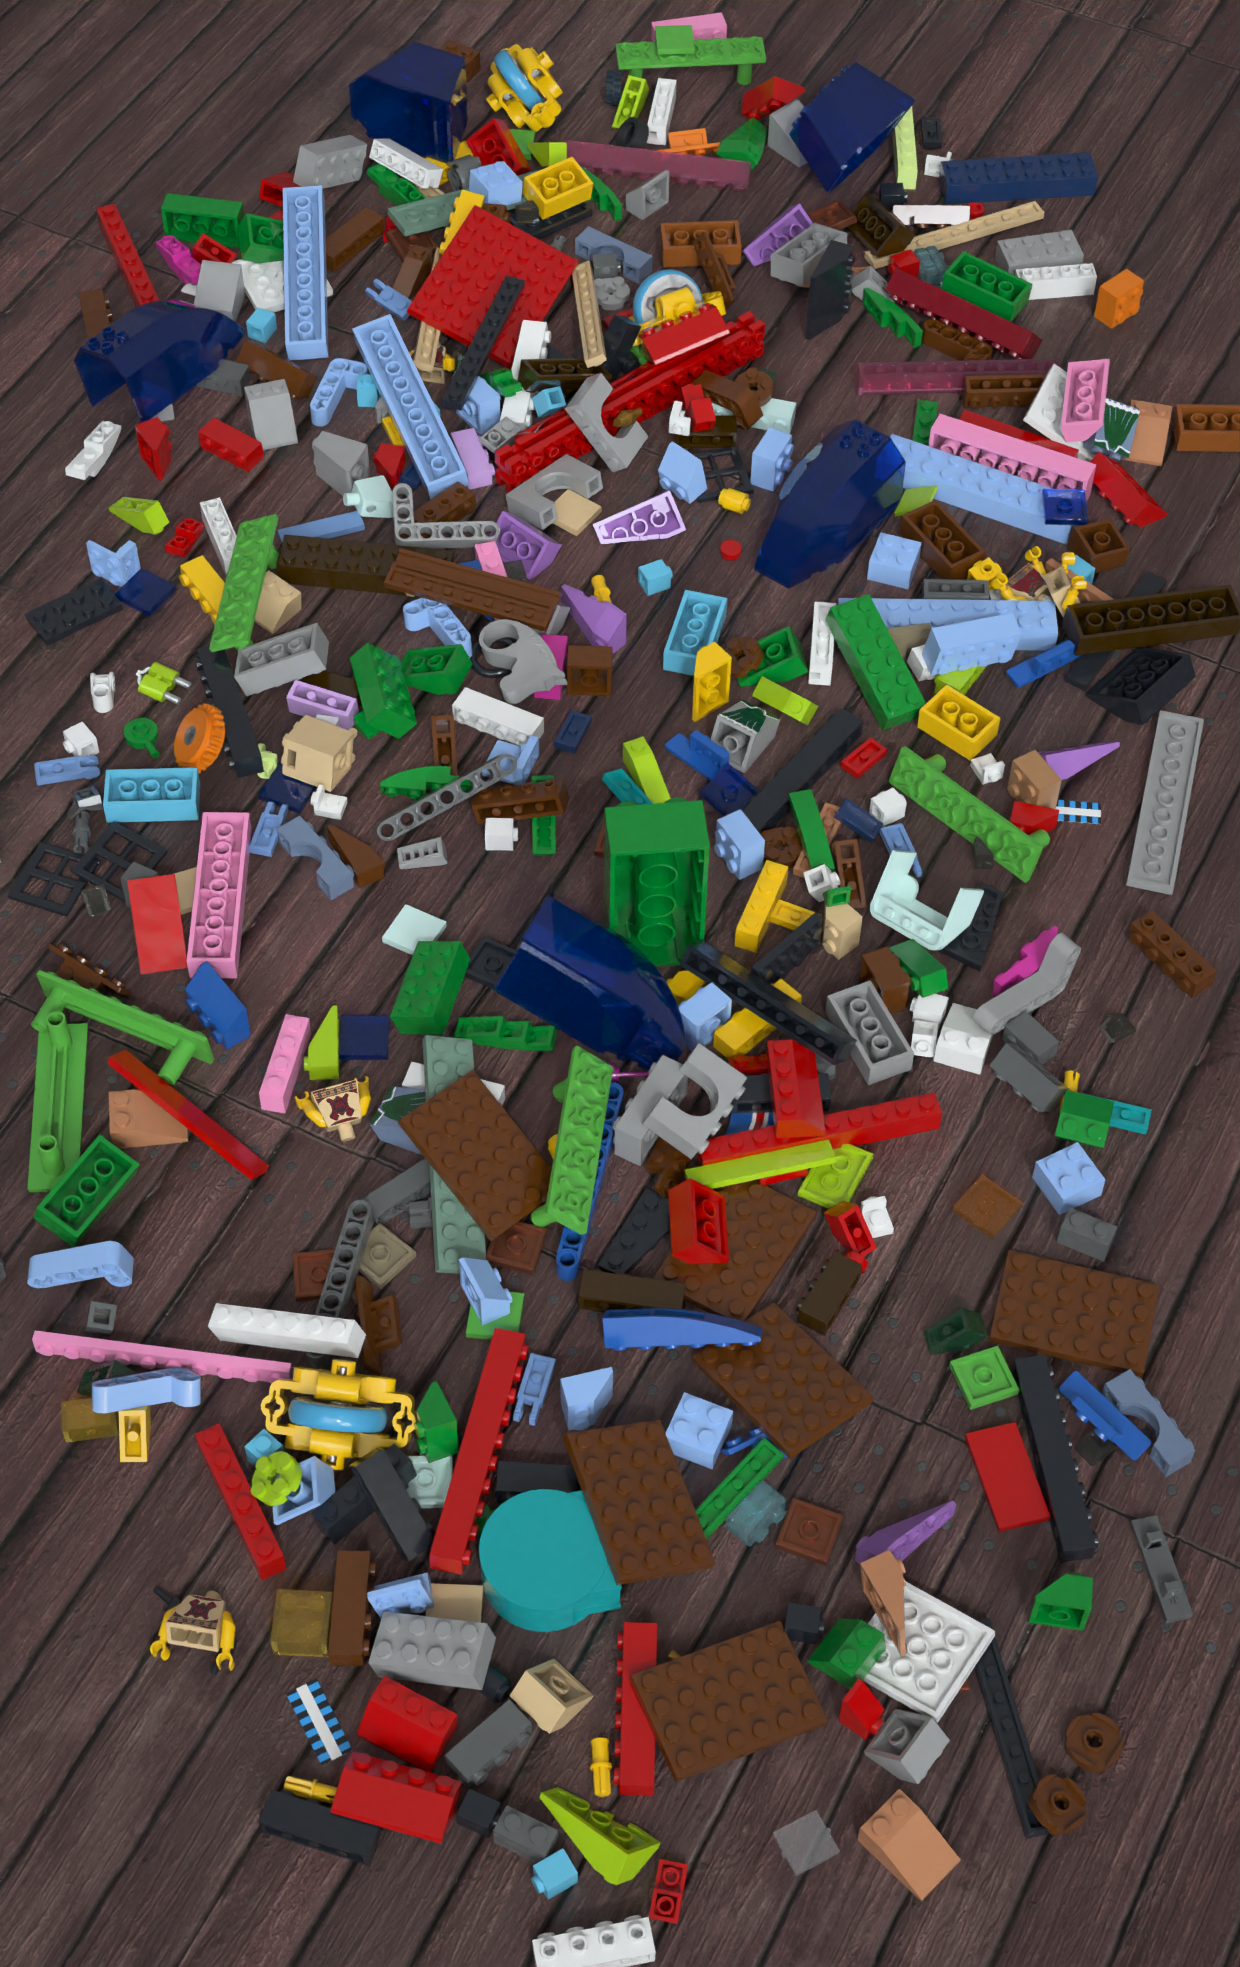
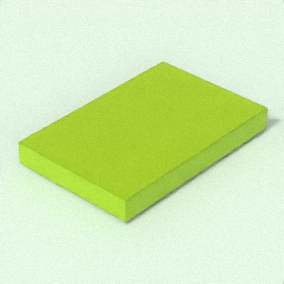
(836, 1181)

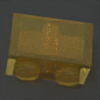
(83, 1424)

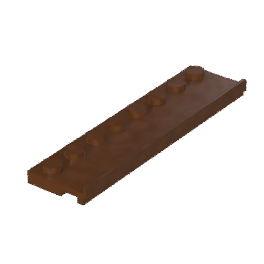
(472, 589)

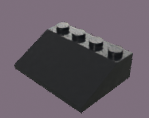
(830, 288)
(1142, 683)

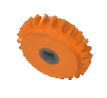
(199, 738)

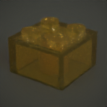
(301, 1623)

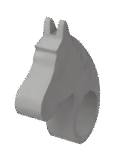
(528, 658)

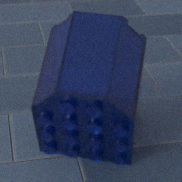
(415, 101)
(848, 123)

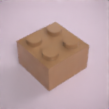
(1034, 781)

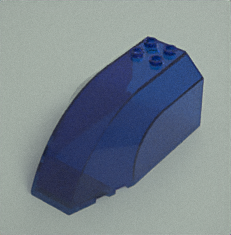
(157, 352)
(831, 503)
(593, 986)

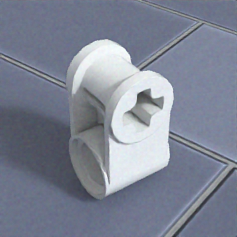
(102, 691)

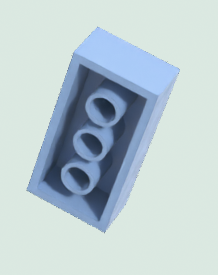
(971, 644)

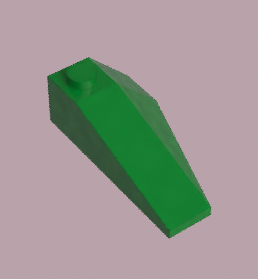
(744, 143)

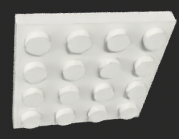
(266, 284)
(1047, 411)
(938, 1658)

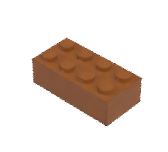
(679, 238)
(1207, 427)

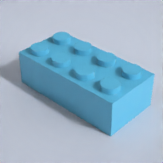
(695, 626)
(151, 795)

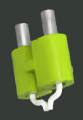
(159, 683)

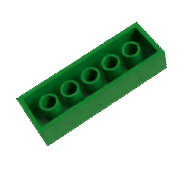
(875, 662)

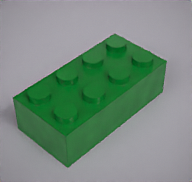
(192, 216)
(986, 286)
(383, 690)
(430, 987)
(86, 1191)

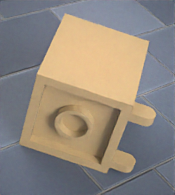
(318, 752)

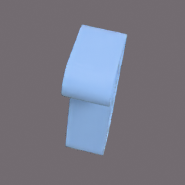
(338, 376)
(425, 613)
(82, 1263)
(147, 1389)

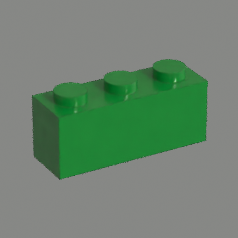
(924, 970)

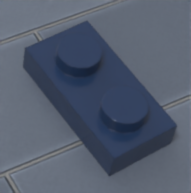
(573, 731)

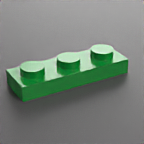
(924, 420)

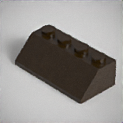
(879, 227)
(551, 373)

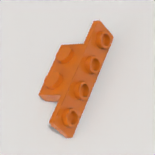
(690, 143)

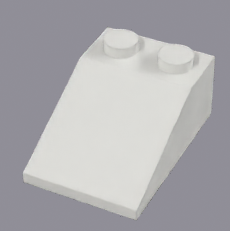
(962, 1041)

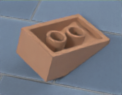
(1150, 433)
(141, 1121)
(884, 1589)
(908, 1845)

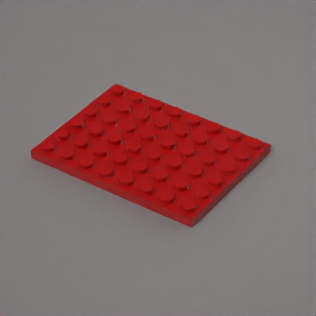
(472, 272)

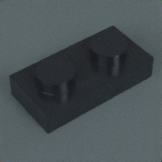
(931, 133)

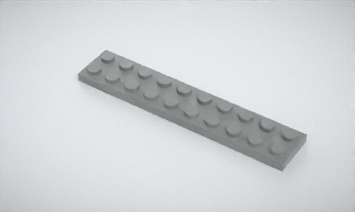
(1165, 803)

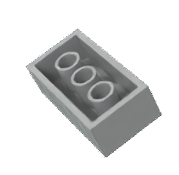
(330, 162)
(1038, 251)
(801, 255)
(281, 659)
(880, 1045)
(632, 1138)
(432, 1650)

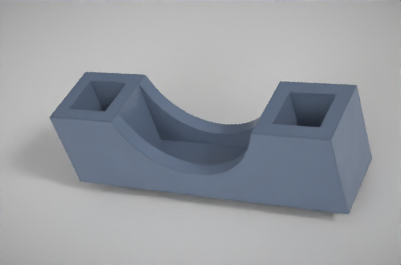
(635, 263)
(301, 840)
(1131, 1397)

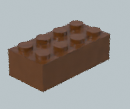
(944, 541)

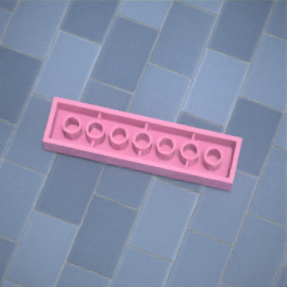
(1011, 455)
(220, 893)

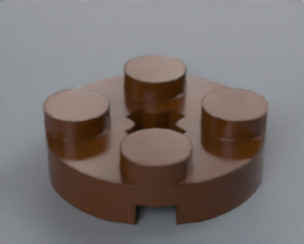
(758, 379)
(744, 646)
(782, 837)
(1085, 1756)
(1048, 1814)

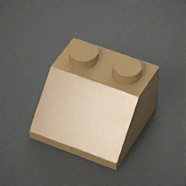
(276, 603)
(841, 929)
(550, 1695)

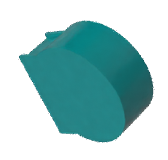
(545, 1562)

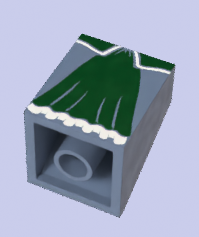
(1117, 432)
(395, 1106)

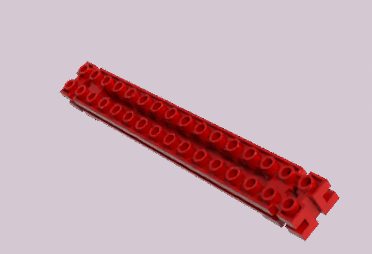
(646, 387)

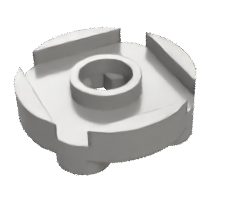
(615, 285)

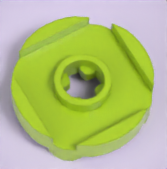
(267, 1469)

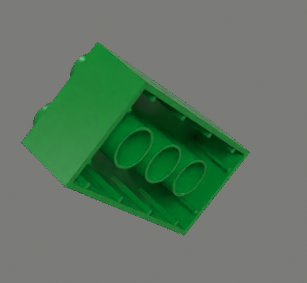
(656, 876)

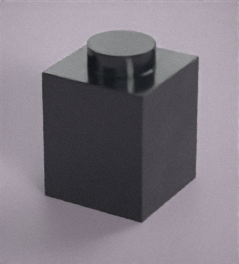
(892, 194)
(803, 1623)
(479, 1813)

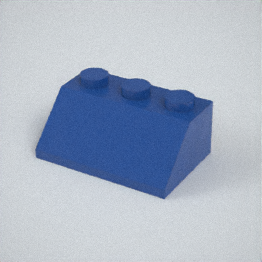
(217, 1007)

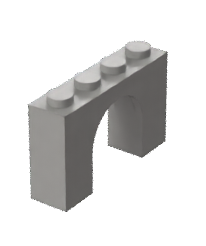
(586, 413)
(564, 473)
(687, 1131)

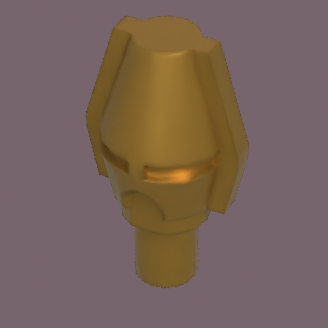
(627, 417)

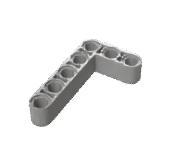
(436, 529)
(1033, 990)

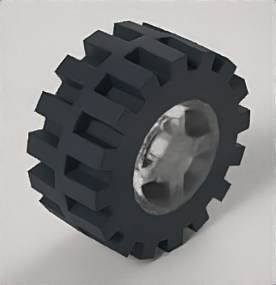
(613, 87)

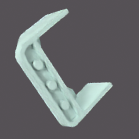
(897, 907)

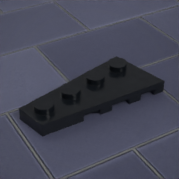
(973, 942)
(639, 1234)

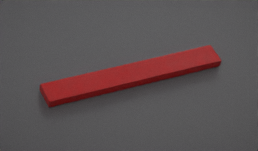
(188, 1114)

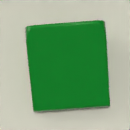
(365, 729)
(837, 896)

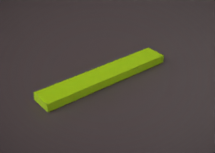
(763, 1165)

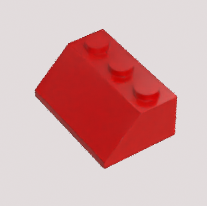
(769, 97)
(496, 144)
(698, 1224)
(407, 1725)

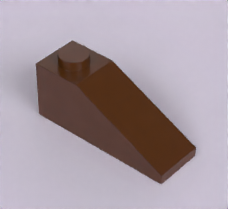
(413, 271)
(444, 742)
(358, 855)
(848, 868)

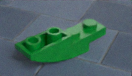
(392, 187)
(502, 382)
(416, 781)

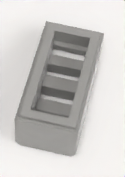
(423, 860)

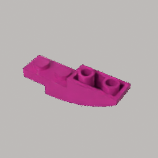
(179, 259)
(1029, 963)

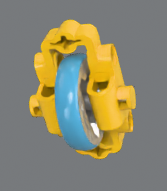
(521, 83)
(668, 295)
(339, 1416)

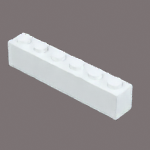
(531, 345)
(287, 1330)

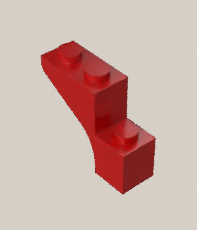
(697, 407)

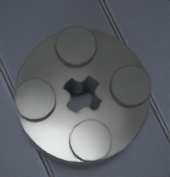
(460, 171)

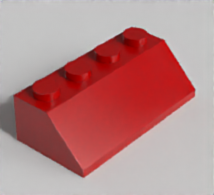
(682, 333)
(1125, 492)
(794, 1090)
(396, 1797)

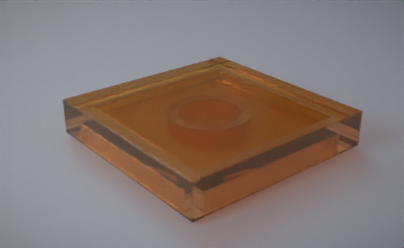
(987, 1206)

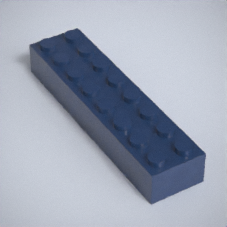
(1018, 178)

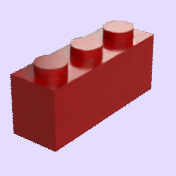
(230, 444)

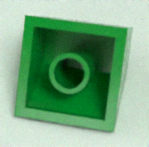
(1084, 1119)
(436, 1426)
(1064, 1603)
(849, 1651)

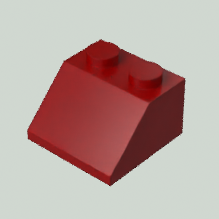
(154, 445)

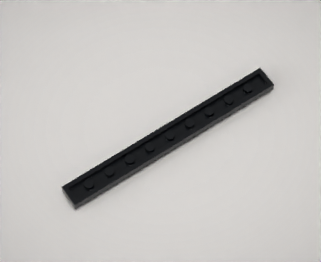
(483, 343)

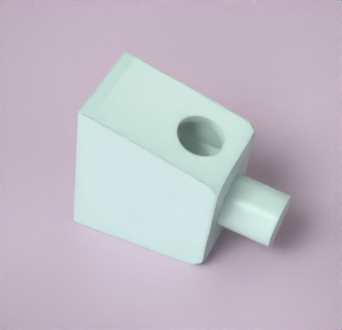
(371, 497)

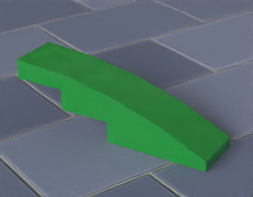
(604, 197)
(891, 315)
(543, 828)
(810, 829)
(498, 1033)

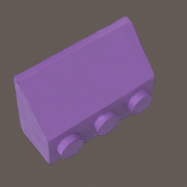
(525, 542)

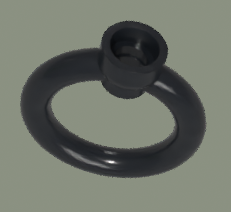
(488, 673)

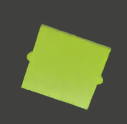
(915, 498)

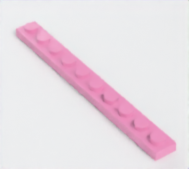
(160, 1357)

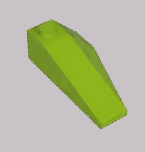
(607, 1845)

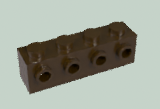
(617, 1291)

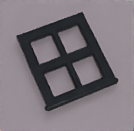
(718, 473)
(117, 861)
(53, 878)

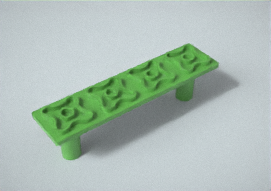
(707, 52)
(244, 583)
(965, 813)
(130, 1019)
(57, 1102)
(578, 1142)

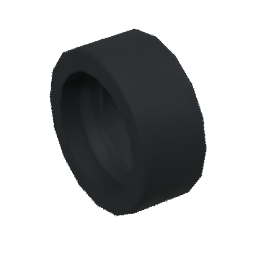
(626, 131)

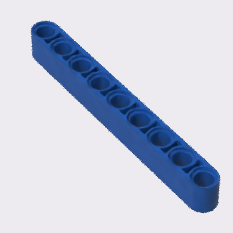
(574, 1252)

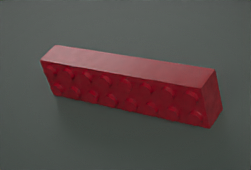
(962, 315)

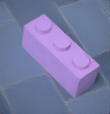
(473, 458)
(313, 700)

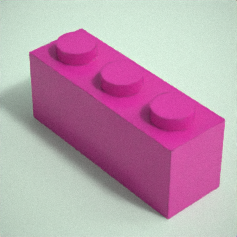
(559, 648)

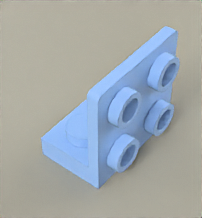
(113, 566)
(525, 757)
(403, 1595)

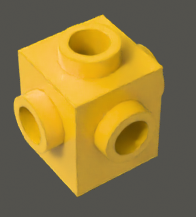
(984, 571)

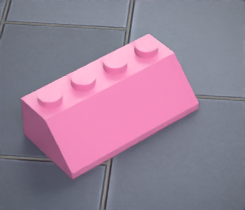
(1084, 399)

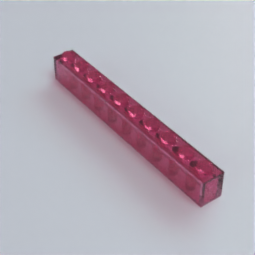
(648, 163)
(939, 376)

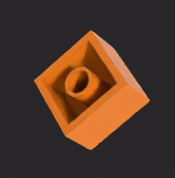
(1119, 298)

